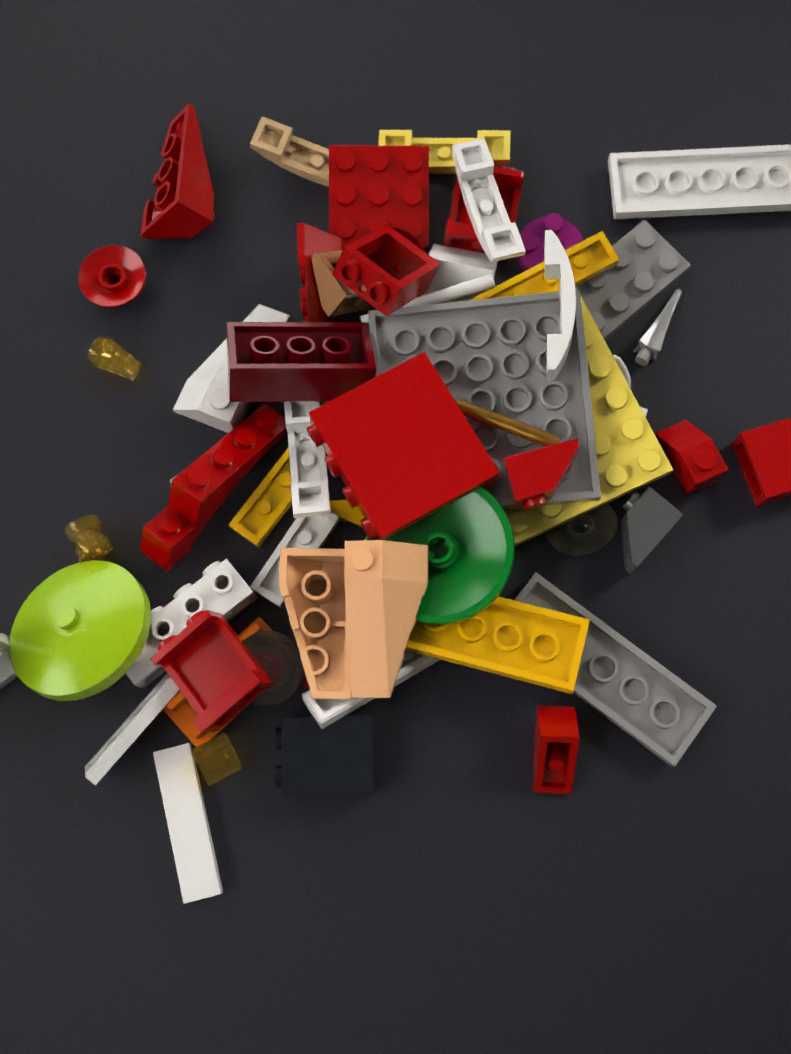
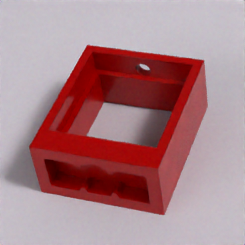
(396, 255)

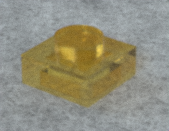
(216, 759)

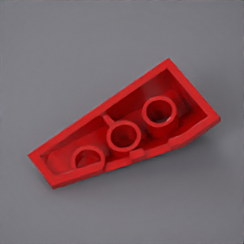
(183, 184)
(309, 242)

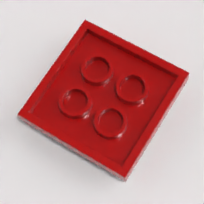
(378, 188)

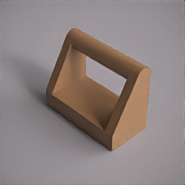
(334, 295)

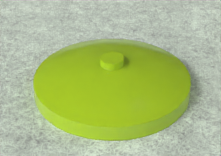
(80, 630)

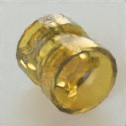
(88, 538)

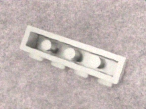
(218, 591)

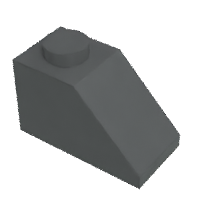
(645, 525)

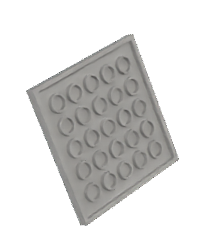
(496, 359)

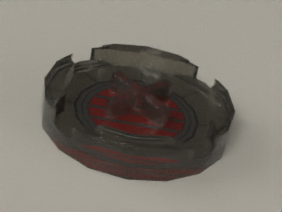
(281, 663)

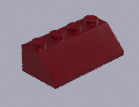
(297, 360)

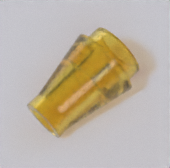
(113, 358)

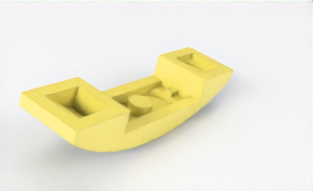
(440, 149)

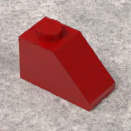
(692, 456)
(538, 473)
(555, 749)

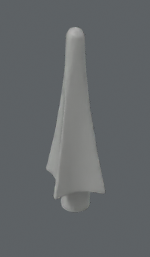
(653, 339)

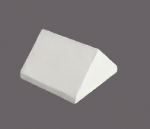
(458, 267)

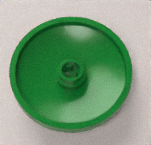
(467, 557)

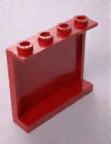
(401, 447)

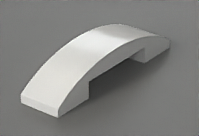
(484, 203)
(558, 267)
(307, 463)

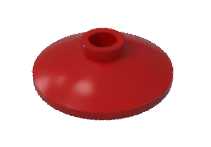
(109, 264)

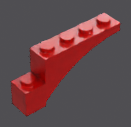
(206, 485)

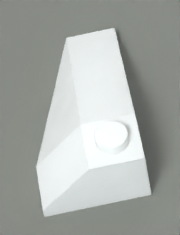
(207, 389)

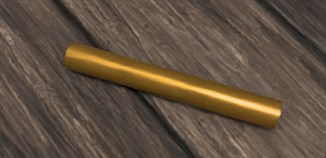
(507, 424)

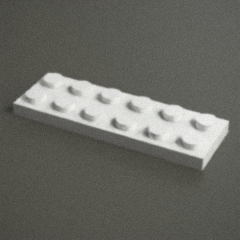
(700, 181)

